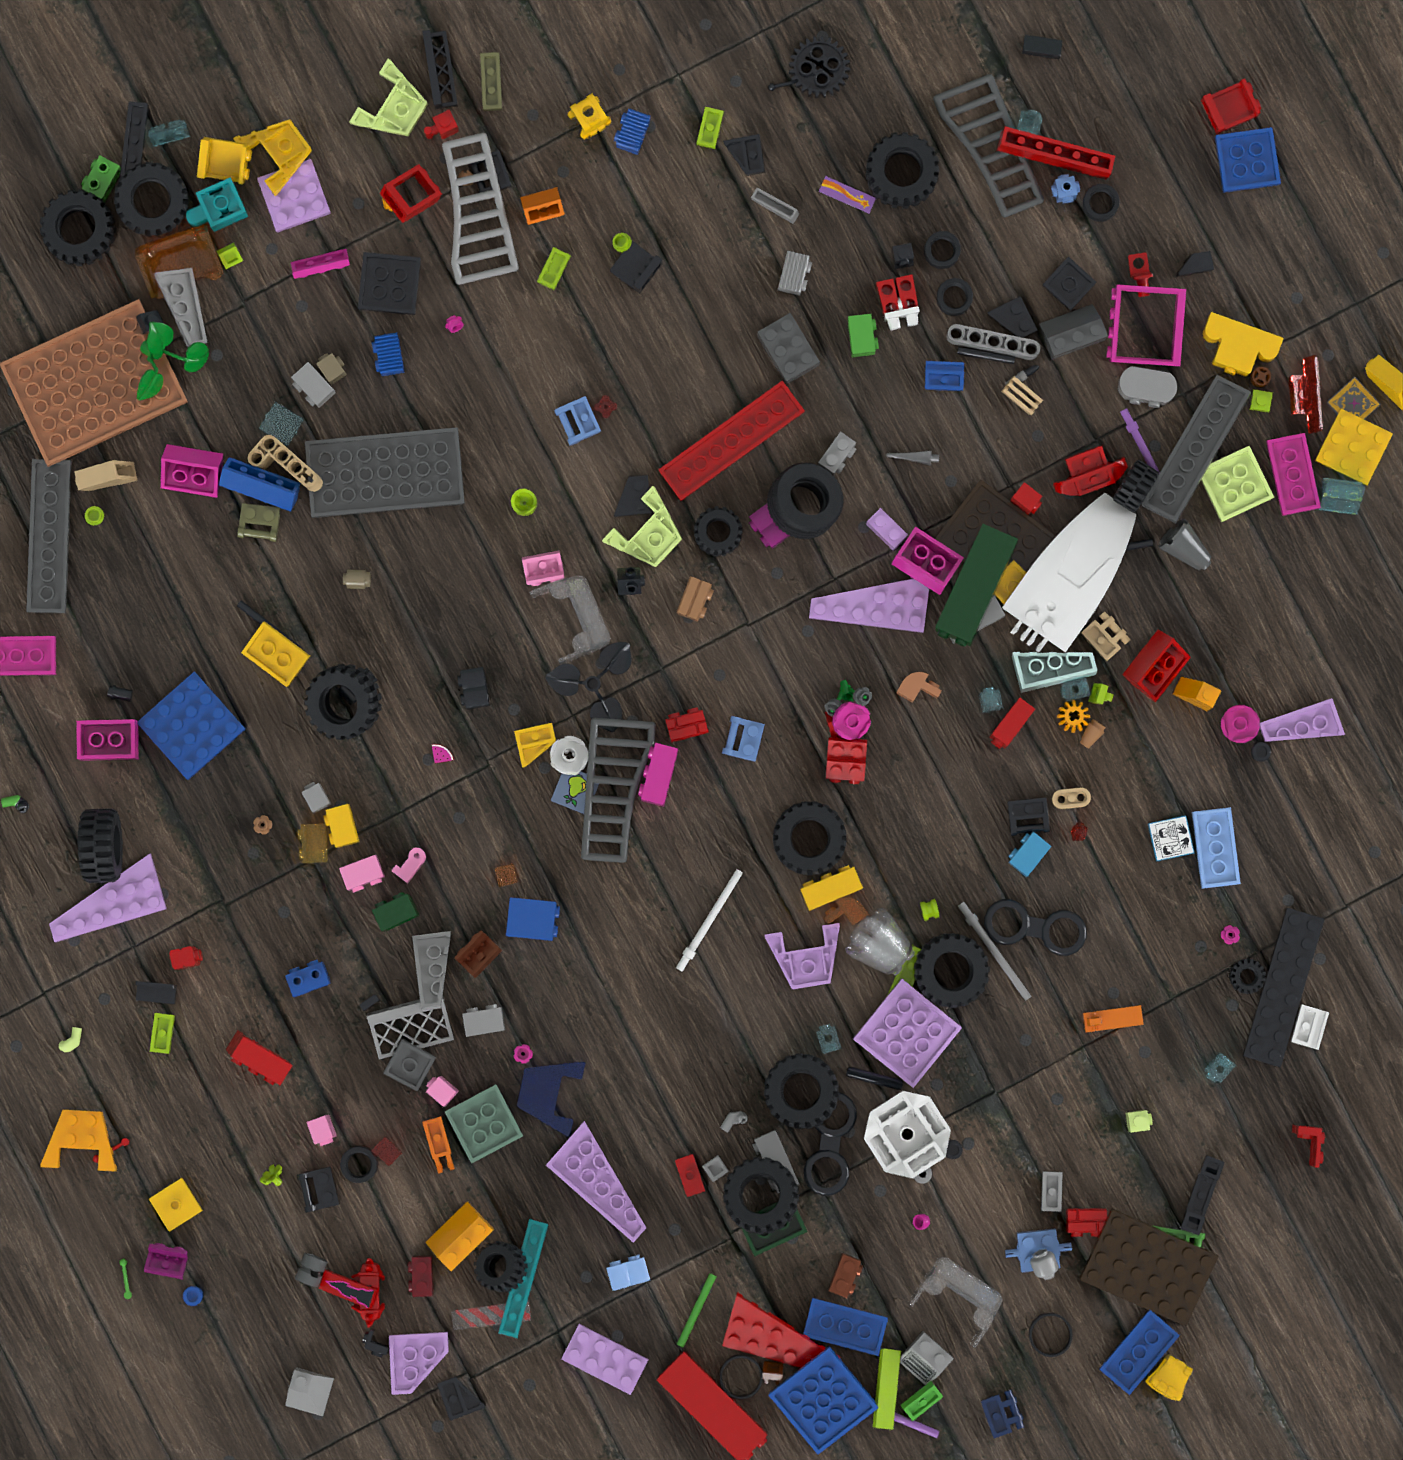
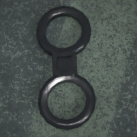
(1035, 927)
(830, 1148)

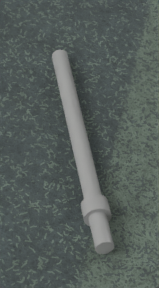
(972, 920)

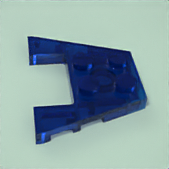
(541, 1090)

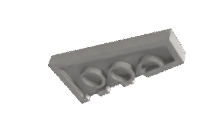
(182, 298)

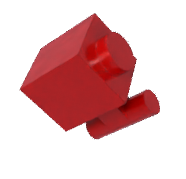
(444, 125)

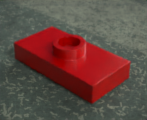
(689, 1175)

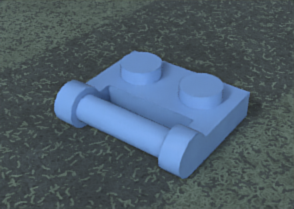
(584, 419)
(749, 742)

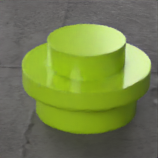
(621, 242)
(94, 515)

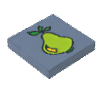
(571, 791)

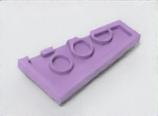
(1308, 722)

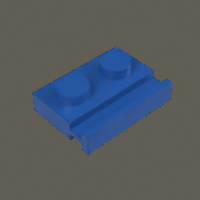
(944, 376)

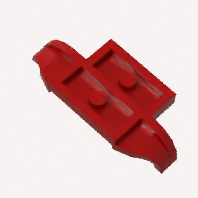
(1090, 472)

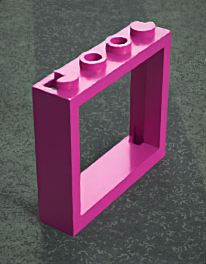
(1177, 329)

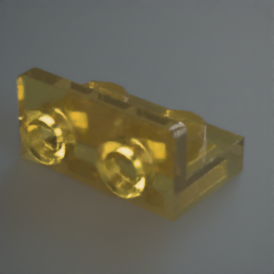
(313, 843)

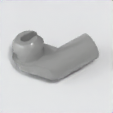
(734, 1118)

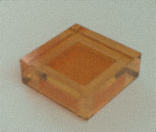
(506, 875)

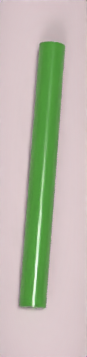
(696, 1310)

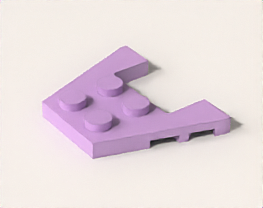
(809, 965)

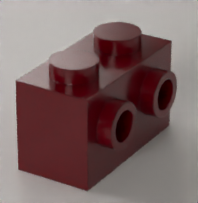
(422, 1276)

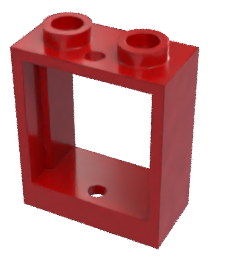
(399, 205)
(1011, 724)

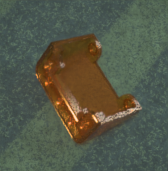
(181, 250)

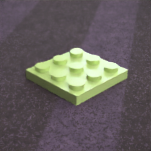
(1236, 484)

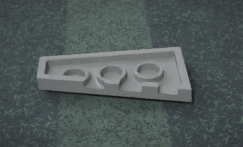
(431, 964)

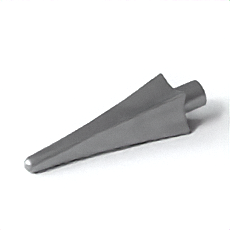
(924, 457)

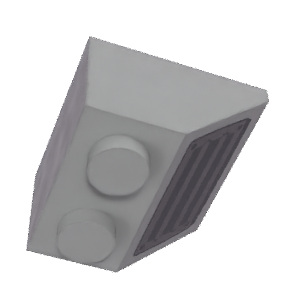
(925, 1358)

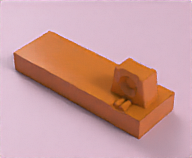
(1113, 1018)

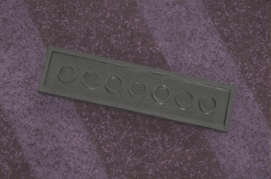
(1196, 449)
(49, 537)

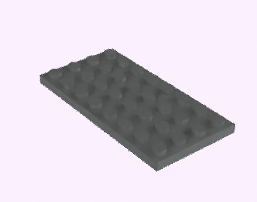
(386, 472)

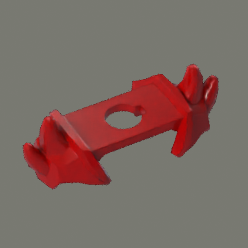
(370, 1275)

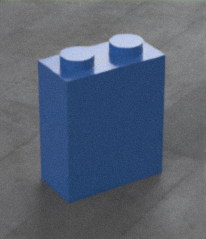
(532, 919)

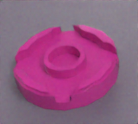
(851, 720)
(1240, 724)

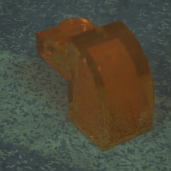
(849, 907)

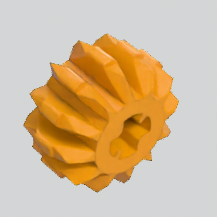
(1075, 723)

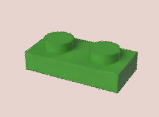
(921, 1401)

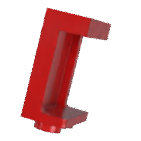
(1231, 106)

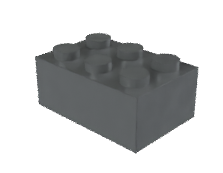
(788, 348)

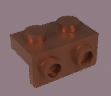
(478, 953)

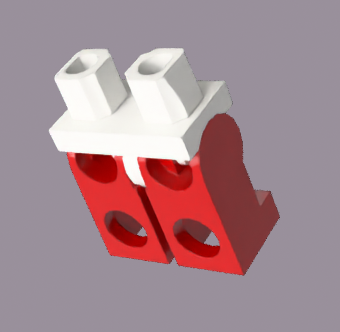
(903, 306)

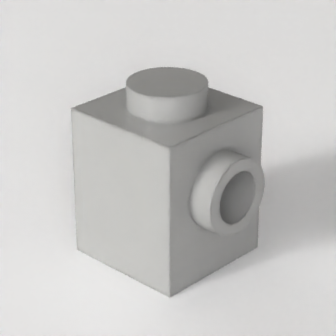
(315, 797)

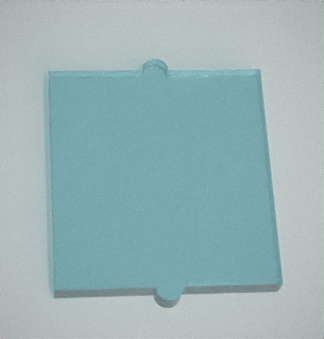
(281, 423)

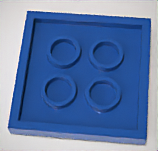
(1247, 160)

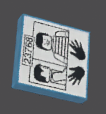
(1171, 838)

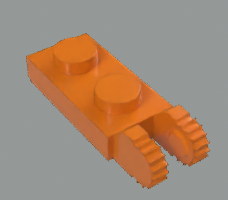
(438, 1142)

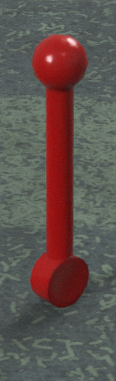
(125, 1142)

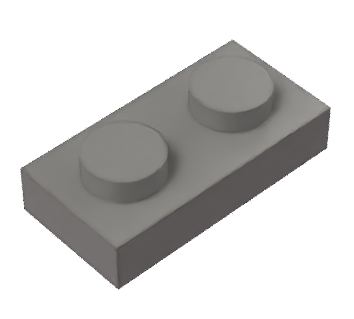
(1051, 1191)

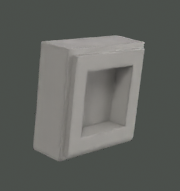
(715, 1168)

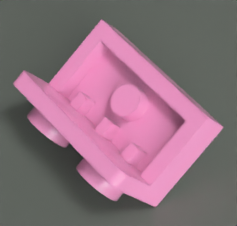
(543, 568)

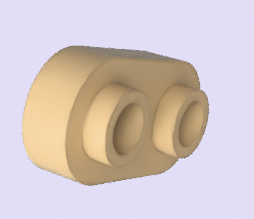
(1070, 797)

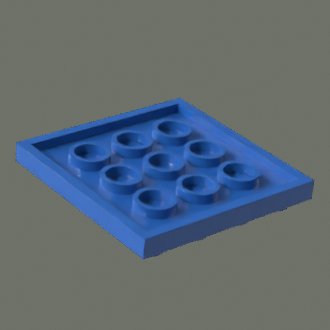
(191, 725)
(823, 1400)

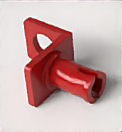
(1141, 274)

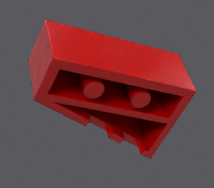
(258, 1059)

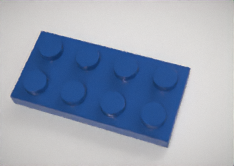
(845, 1326)
(1139, 1352)

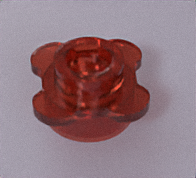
(600, 406)
(1079, 832)

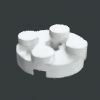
(566, 745)

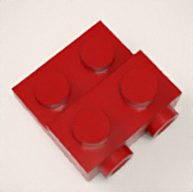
(846, 760)

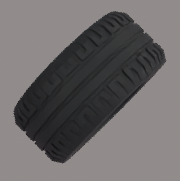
(825, 488)

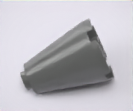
(1185, 546)

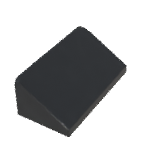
(1042, 47)

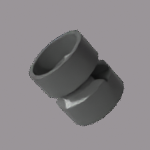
(311, 1269)

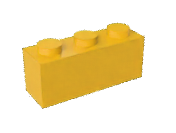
(831, 887)

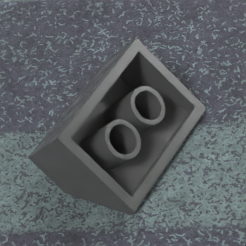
(1073, 331)

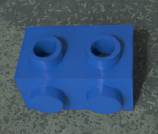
(307, 979)

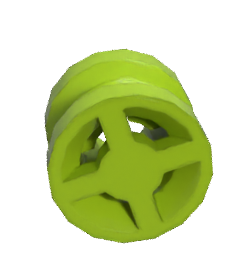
(929, 909)

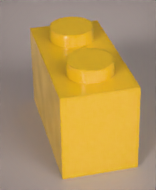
(341, 825)

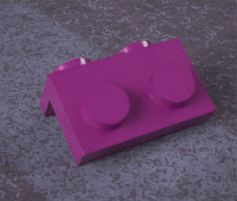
(166, 1261)

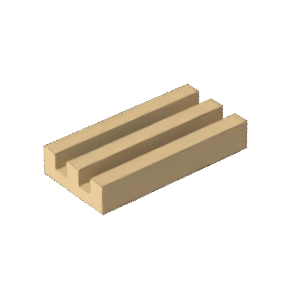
(1038, 400)

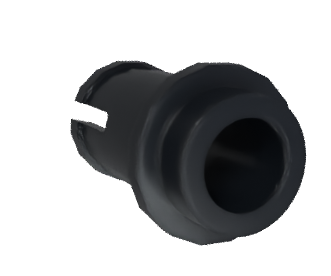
(119, 693)

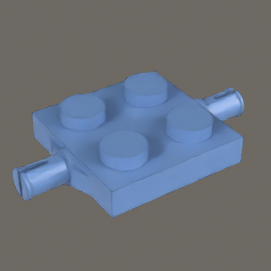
(1032, 1241)

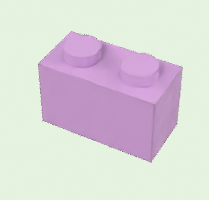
(886, 529)

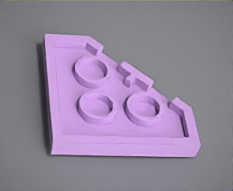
(414, 1358)

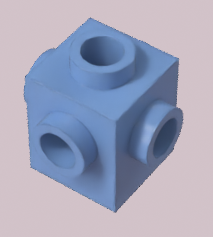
(1060, 193)

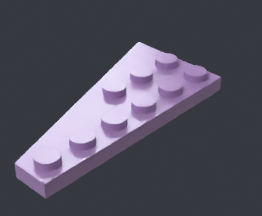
(889, 606)
(128, 898)
(589, 1174)

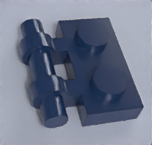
(996, 1415)

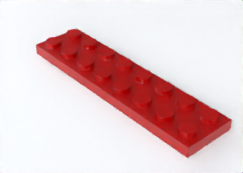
(731, 441)

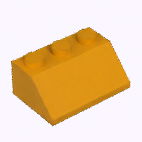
(459, 1236)

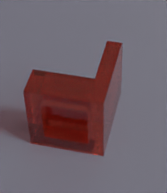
(387, 1151)

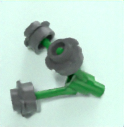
(861, 696)

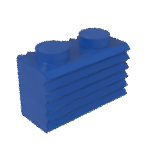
(632, 131)
(388, 354)

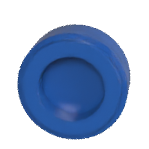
(192, 1295)

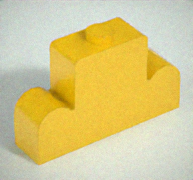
(1239, 344)

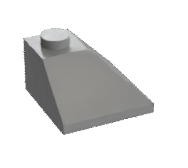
(309, 1391)

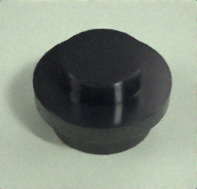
(954, 1149)

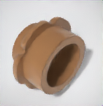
(267, 824)

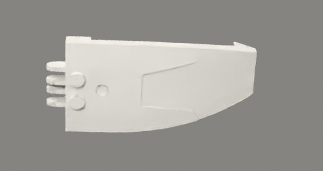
(1072, 574)

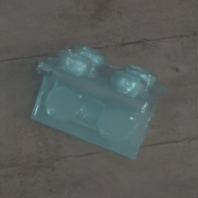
(1341, 496)

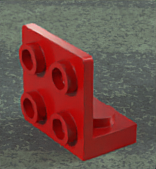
(1317, 1138)

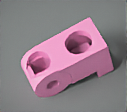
(411, 866)

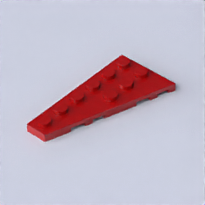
(767, 1335)

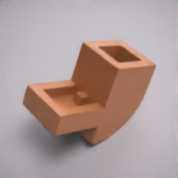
(914, 683)

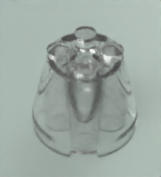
(880, 943)

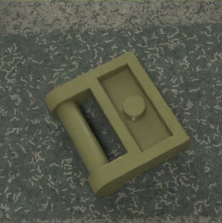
(261, 516)

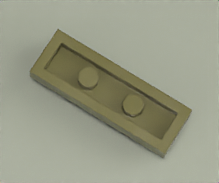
(491, 81)

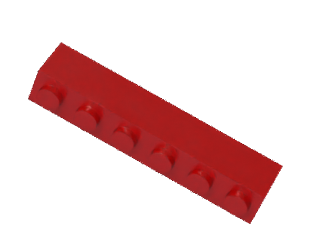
(1055, 153)

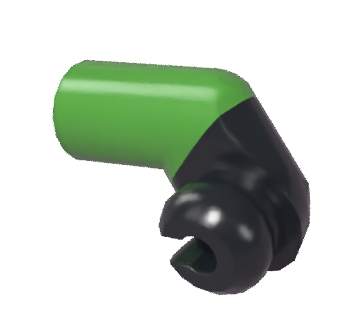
(16, 801)

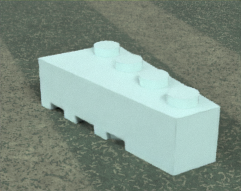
(1052, 668)

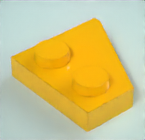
(534, 742)

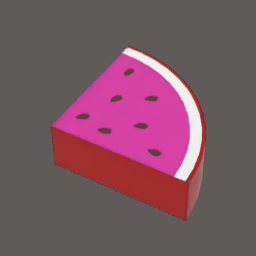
(441, 754)

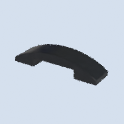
(1201, 1195)

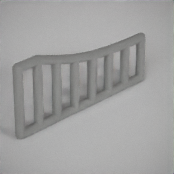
(495, 193)

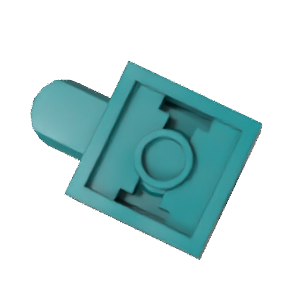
(218, 206)

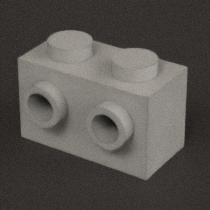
(837, 453)

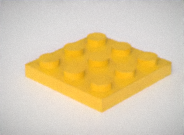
(1353, 447)

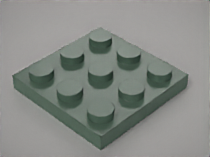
(484, 1123)

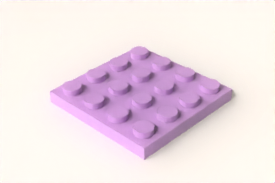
(907, 1033)

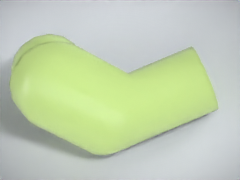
(73, 1042)

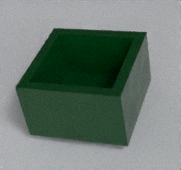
(395, 912)

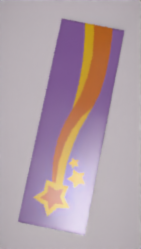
(847, 194)

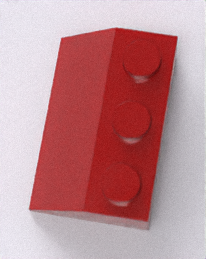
(1156, 665)

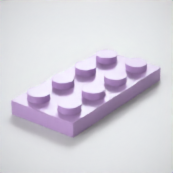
(604, 1359)

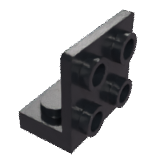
(636, 267)

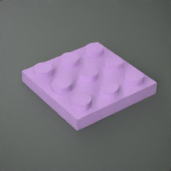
(298, 200)

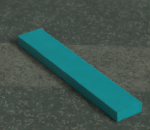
(519, 1297)

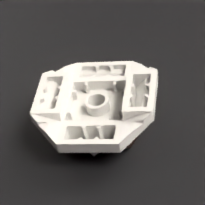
(928, 1137)

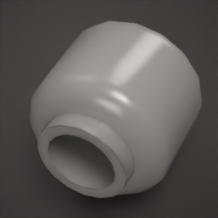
(1044, 1264)

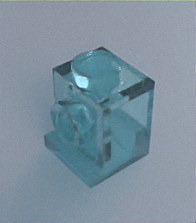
(1030, 118)
(1083, 689)
(834, 1044)
(1219, 1060)

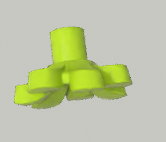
(272, 1175)

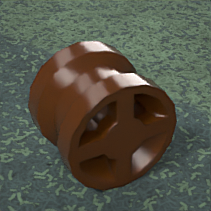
(1263, 374)

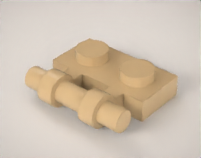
(1101, 640)

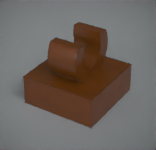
(772, 1371)

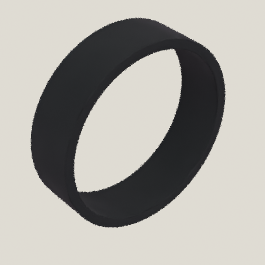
(1070, 1335)
(745, 1396)

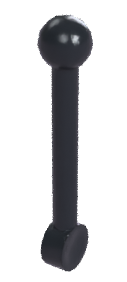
(771, 87)

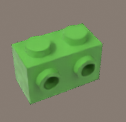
(101, 178)
(861, 335)

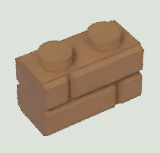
(694, 599)

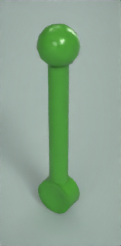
(123, 1262)

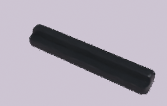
(874, 1078)

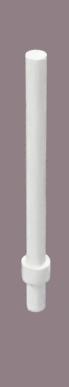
(689, 952)

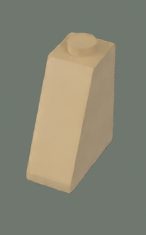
(105, 475)

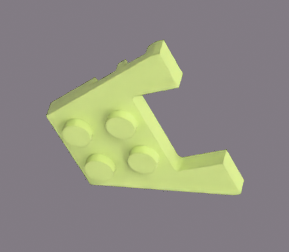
(399, 110)
(654, 538)

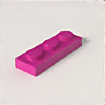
(320, 263)

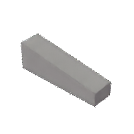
(775, 205)

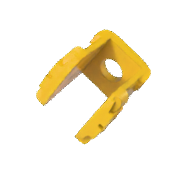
(591, 124)
(1170, 1378)

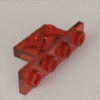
(1305, 394)

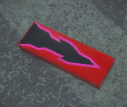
(348, 1289)

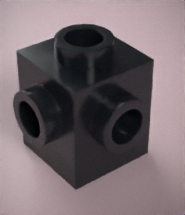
(630, 581)

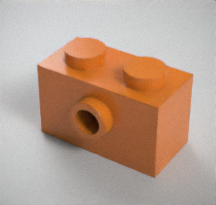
(542, 206)

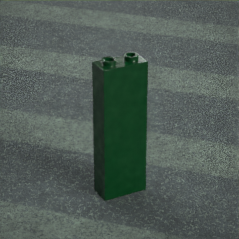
(976, 585)

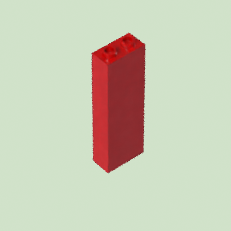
(712, 1407)

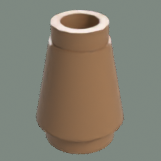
(1092, 733)

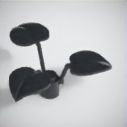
(566, 677)

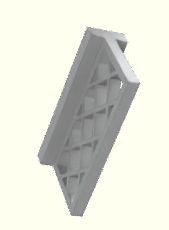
(402, 1011)

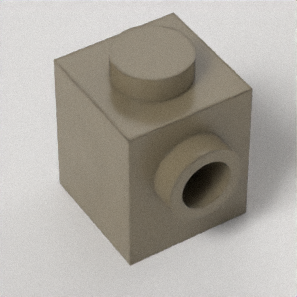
(331, 367)

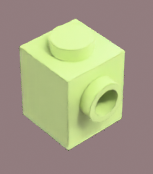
(1138, 1121)

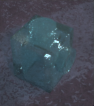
(990, 700)

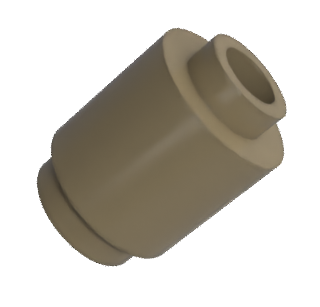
(357, 579)

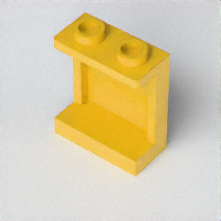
(223, 160)

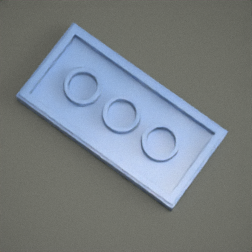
(1216, 848)

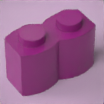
(764, 524)

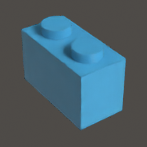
(1029, 854)

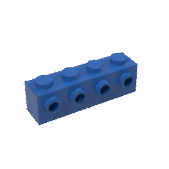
(259, 484)

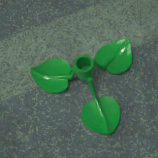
(159, 337)

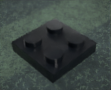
(1069, 283)

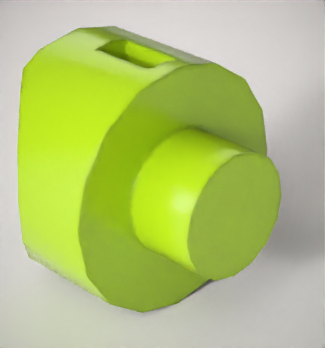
(524, 502)

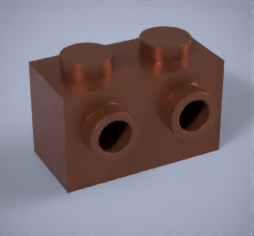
(844, 1275)

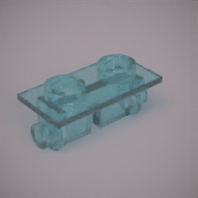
(160, 135)

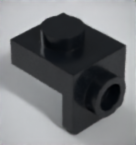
(144, 319)
(378, 1349)

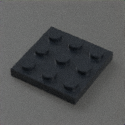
(389, 283)

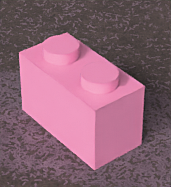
(362, 873)
(441, 1090)
(322, 1130)

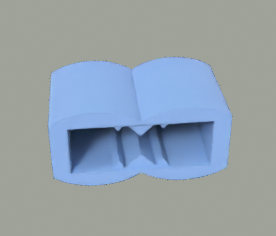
(627, 1273)

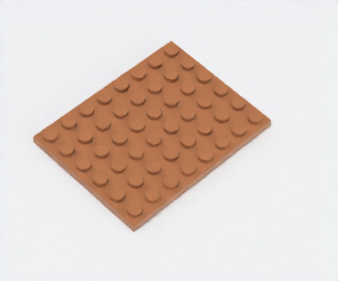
(87, 384)

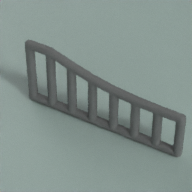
(971, 146)
(632, 782)

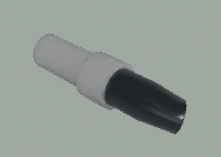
(1026, 373)

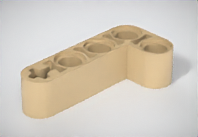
(290, 464)

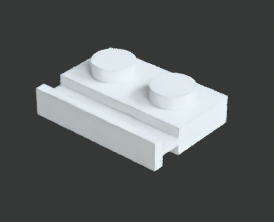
(1309, 1027)

